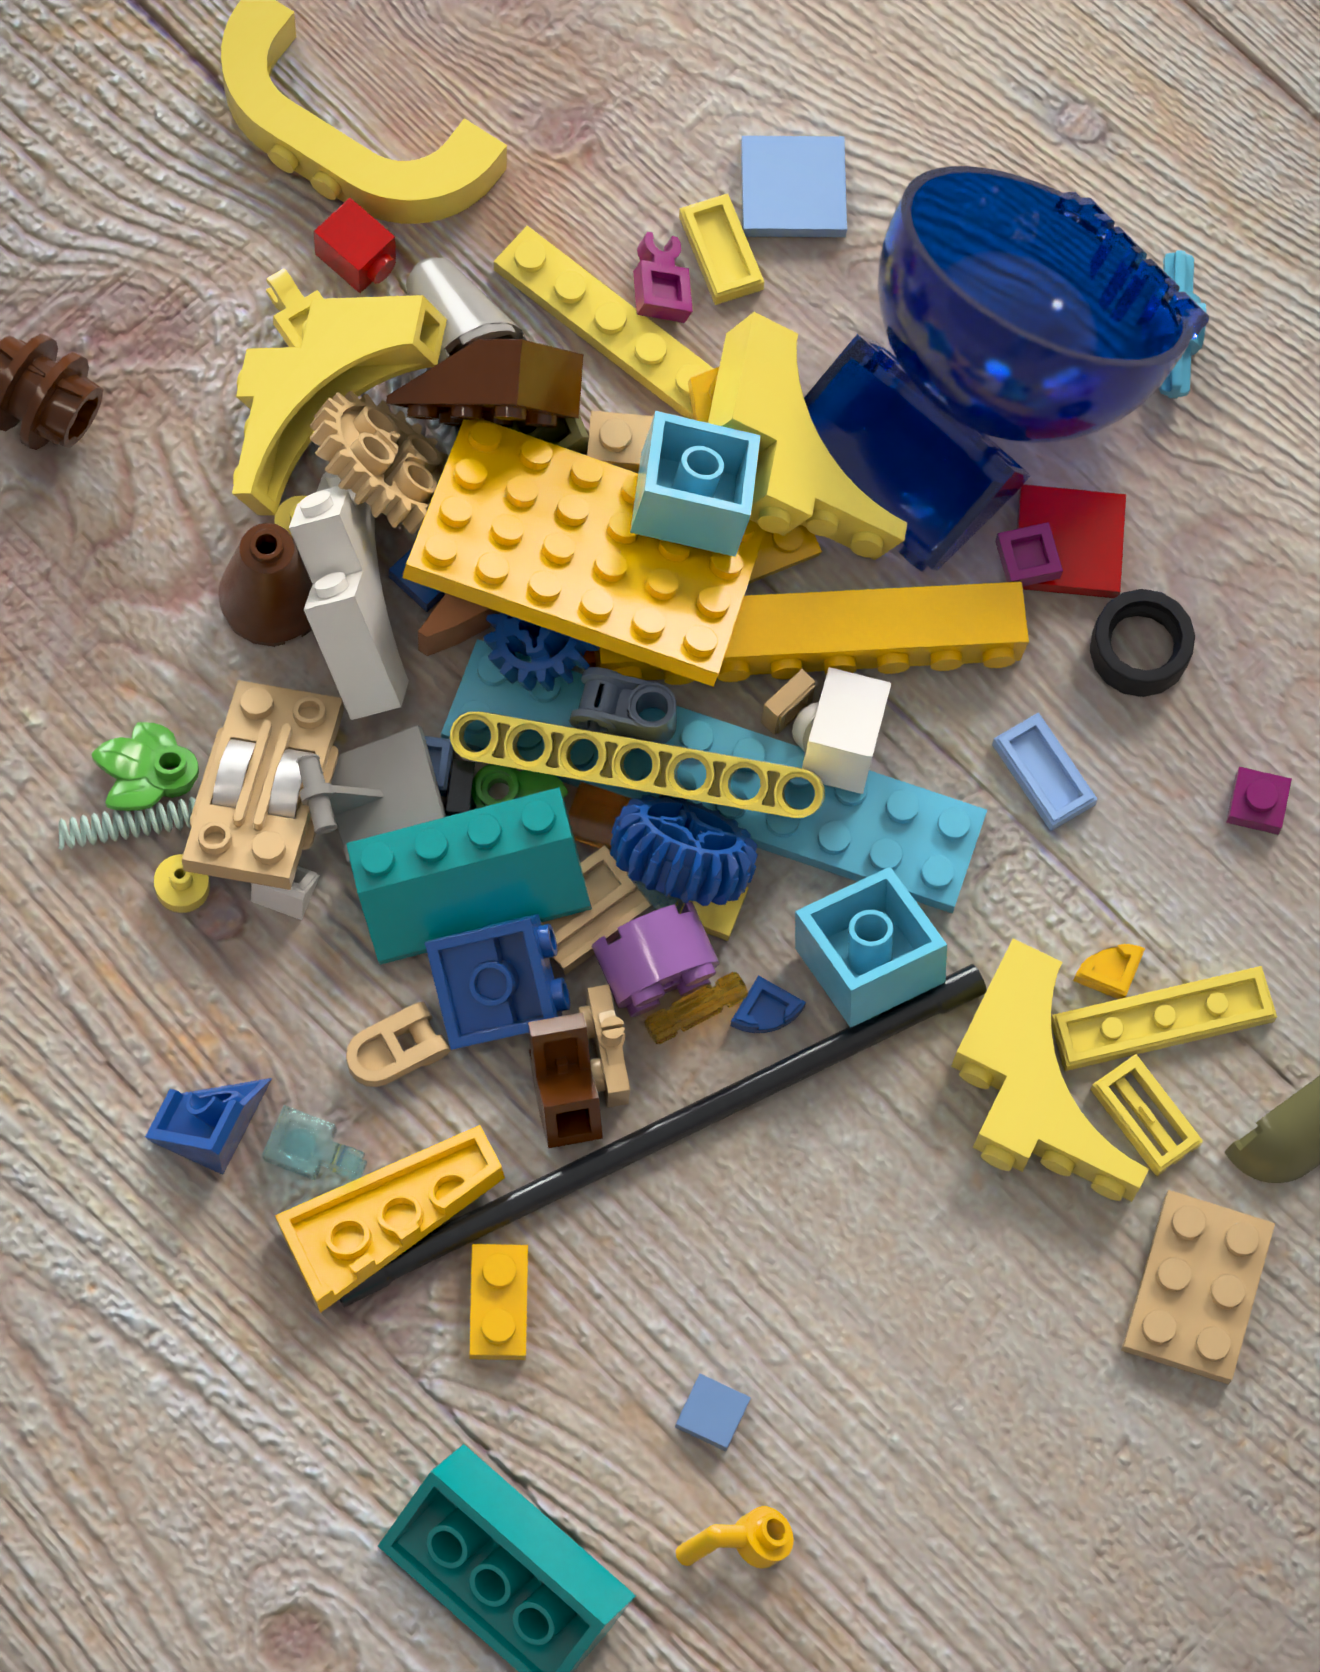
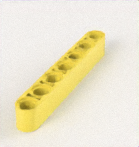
(610, 764)

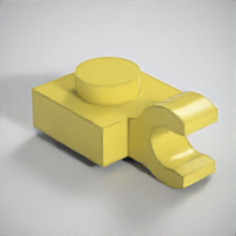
(292, 307)

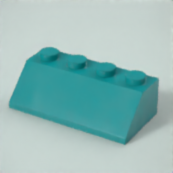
(468, 873)
(504, 1567)

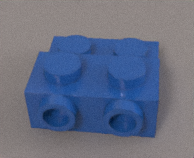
(496, 980)

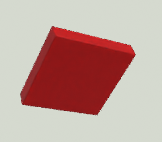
(1086, 536)

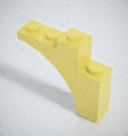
(343, 349)
(794, 471)
(1034, 1111)

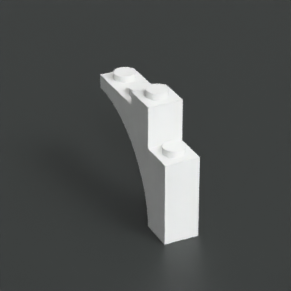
(348, 599)

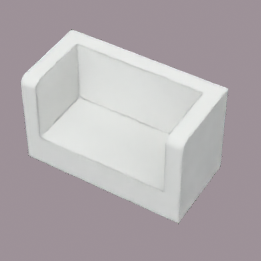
(846, 729)

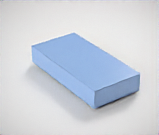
(1044, 771)

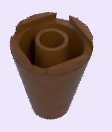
(266, 587)

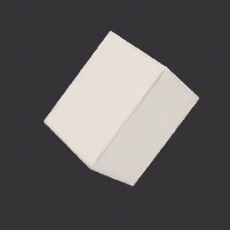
(289, 902)

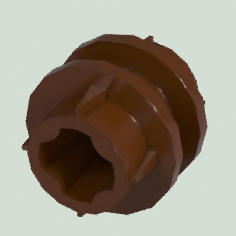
(46, 395)

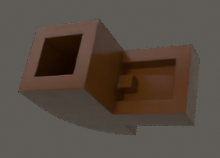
(564, 1080)

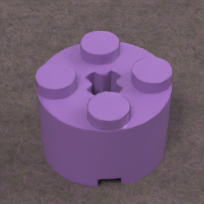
(656, 957)

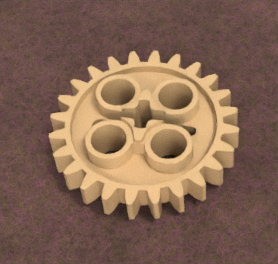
(379, 457)

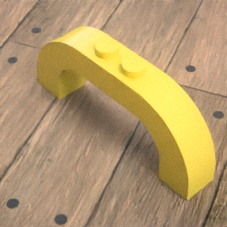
(332, 161)

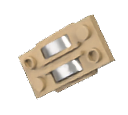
(249, 803)

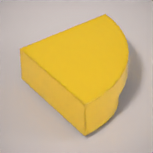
(1111, 970)

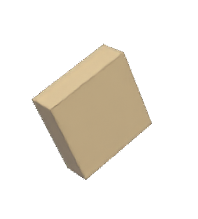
(787, 702)

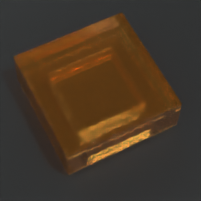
(594, 814)

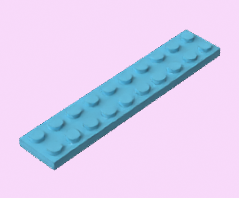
(851, 835)

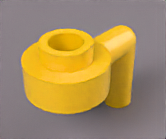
(759, 1536)

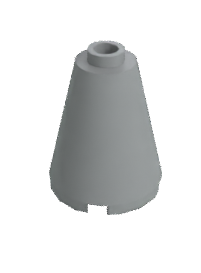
(462, 303)

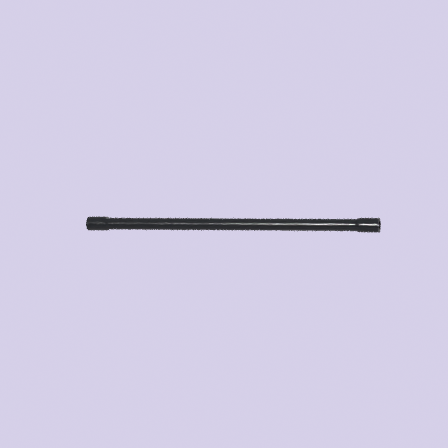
(957, 990)

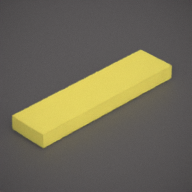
(1163, 1018)

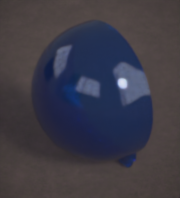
(1022, 309)

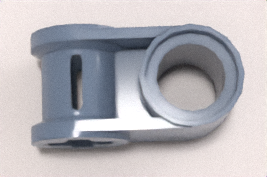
(620, 706)

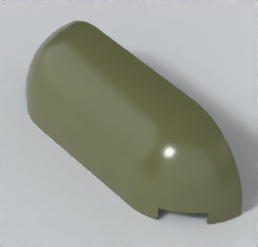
(1284, 1141)

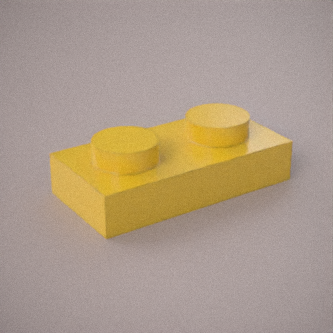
(498, 1302)

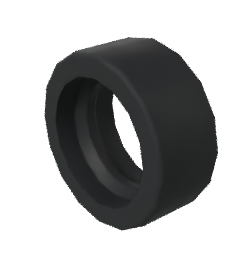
(1149, 605)

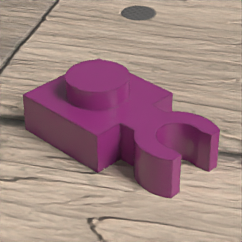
(659, 285)

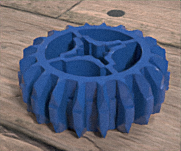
(683, 850)

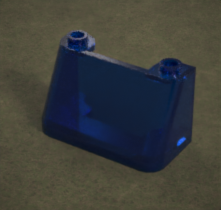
(910, 453)

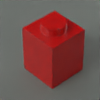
(355, 246)

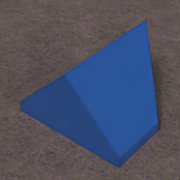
(207, 1122)

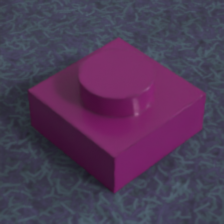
(1029, 554)
(1258, 800)

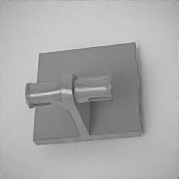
(373, 788)

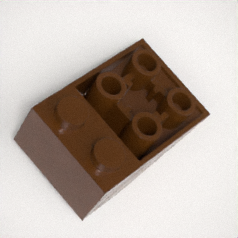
(498, 384)

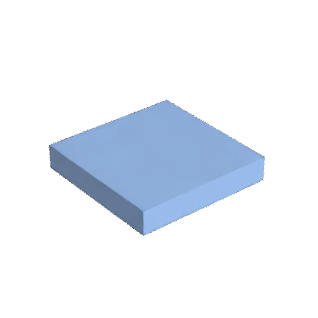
(793, 186)

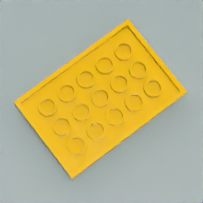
(553, 546)

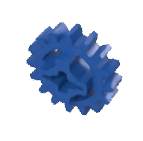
(550, 652)

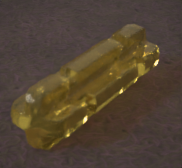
(696, 1008)

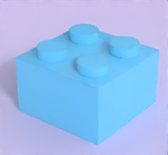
(695, 484)
(870, 946)

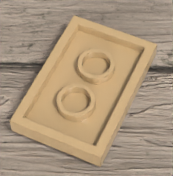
(1198, 1287)

